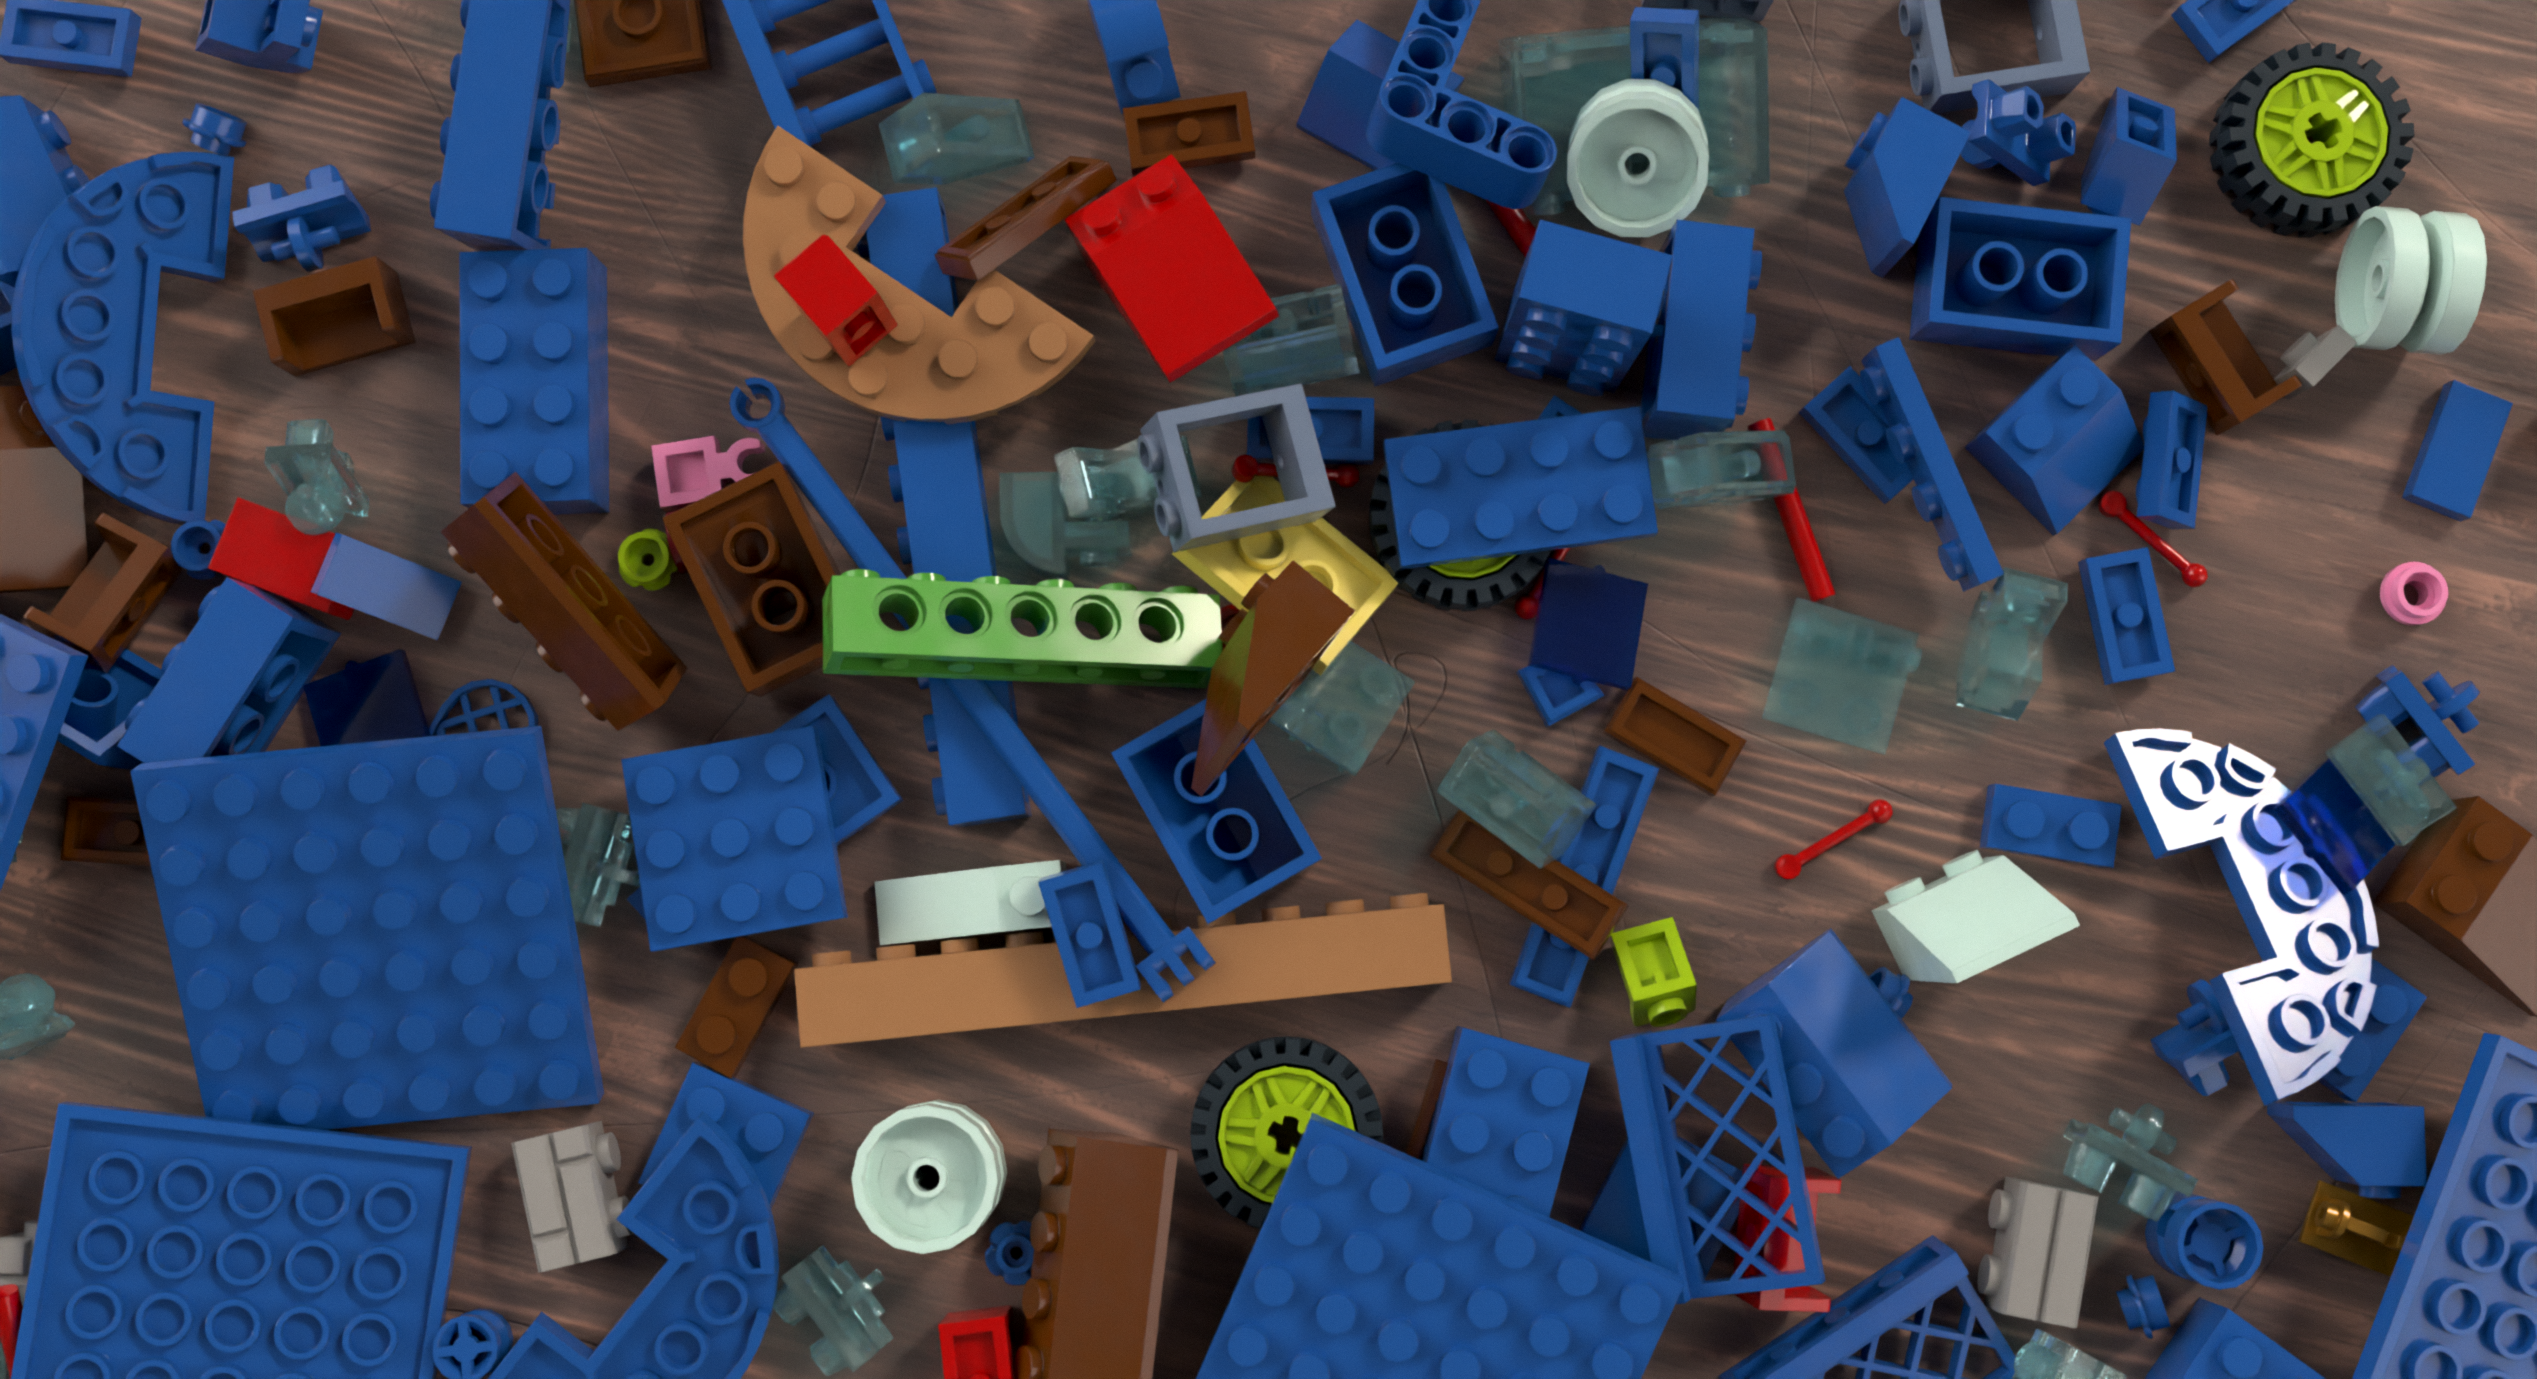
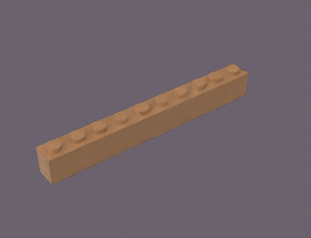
(1030, 986)

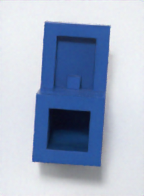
(261, 33)
(1135, 51)

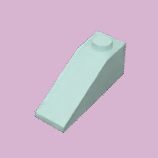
(963, 903)

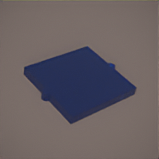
(1588, 624)
(367, 702)
(2335, 826)

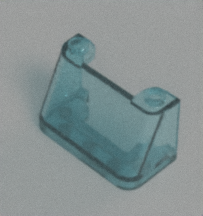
(1557, 73)

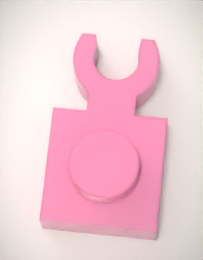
(698, 468)

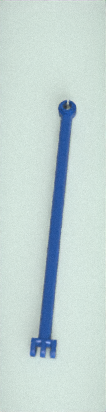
(978, 699)

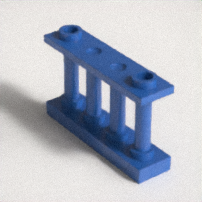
(780, 72)

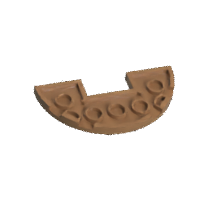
(931, 365)

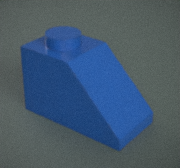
(2129, 157)
(2360, 1142)

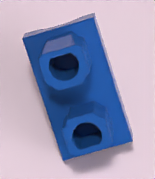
(2015, 134)
(302, 222)
(2401, 700)
(2199, 1041)

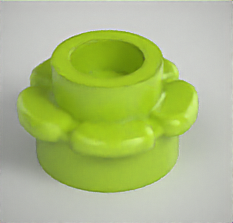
(631, 558)

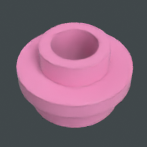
(2431, 593)

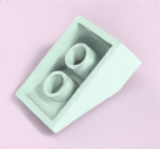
(1968, 919)

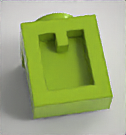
(1655, 973)

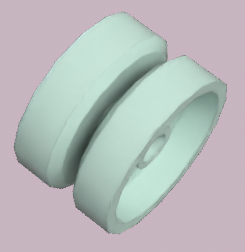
(1628, 120)
(2411, 280)
(892, 1188)

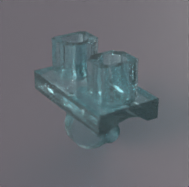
(315, 477)
(2390, 779)
(595, 858)
(28, 1016)
(2152, 1179)
(840, 1308)

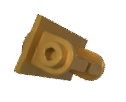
(2355, 1228)

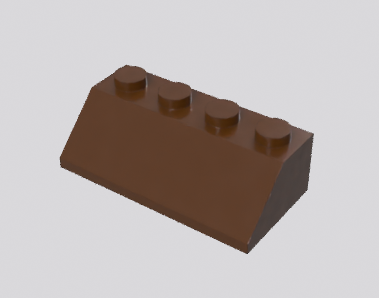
(564, 603)
(1097, 1257)

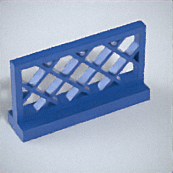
(1660, 1167)
(1874, 1308)

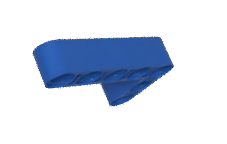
(1445, 131)

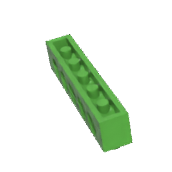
(862, 645)

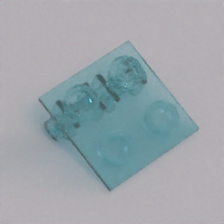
(1841, 675)
(1345, 707)

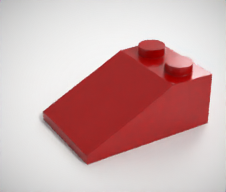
(1170, 268)

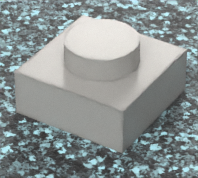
(2314, 357)

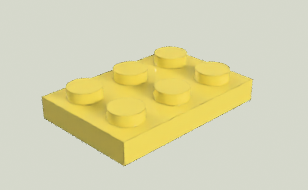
(1316, 546)

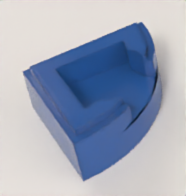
(1556, 694)

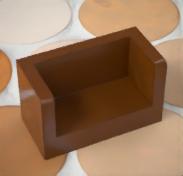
(334, 316)
(2218, 361)
(110, 594)

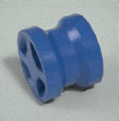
(457, 1350)

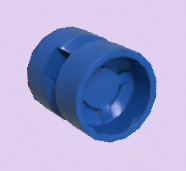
(2218, 1248)

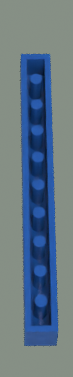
(945, 518)

